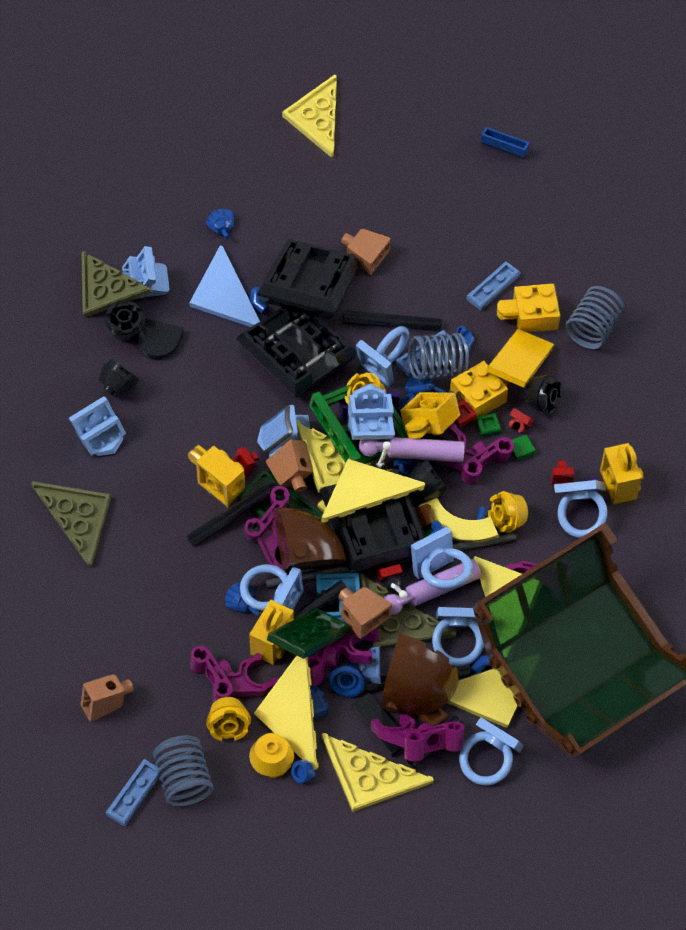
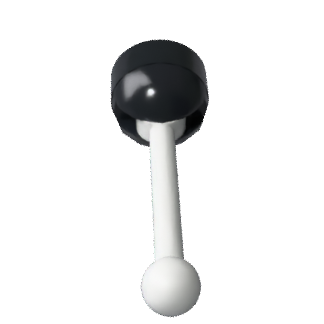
(381, 462)
(396, 586)

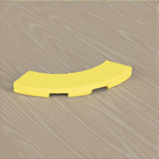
(462, 529)

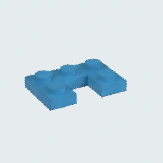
(325, 581)

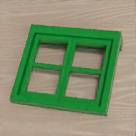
(337, 433)

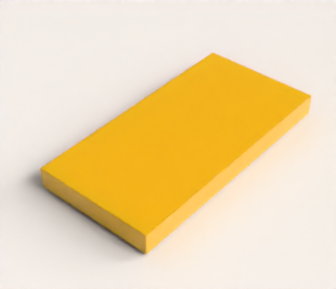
(520, 358)

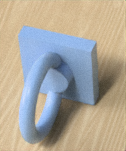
(376, 361)
(580, 491)
(435, 553)
(287, 592)
(457, 618)
(496, 738)

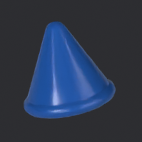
(347, 680)

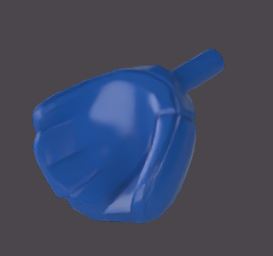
(221, 222)
(415, 386)
(235, 602)

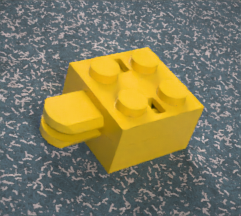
(532, 307)
(480, 389)
(429, 413)
(218, 473)
(621, 473)
(273, 617)

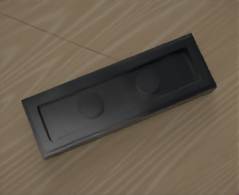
(369, 709)

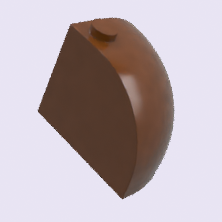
(306, 541)
(418, 679)

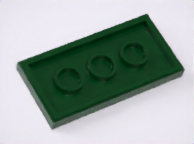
(295, 499)
(309, 633)

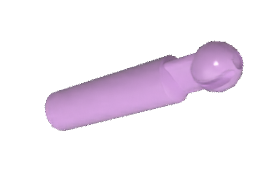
(416, 449)
(423, 591)

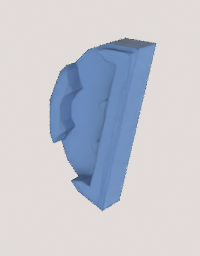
(372, 672)

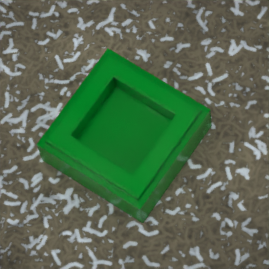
(488, 425)
(522, 448)

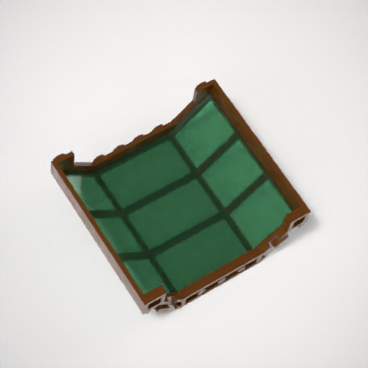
(578, 645)

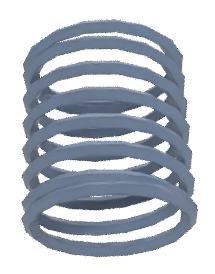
(616, 317)
(445, 358)
(187, 782)

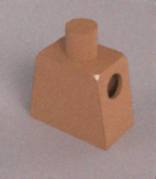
(368, 248)
(291, 465)
(364, 610)
(104, 696)

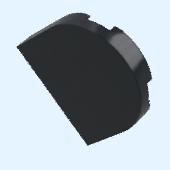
(159, 339)

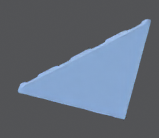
(223, 293)

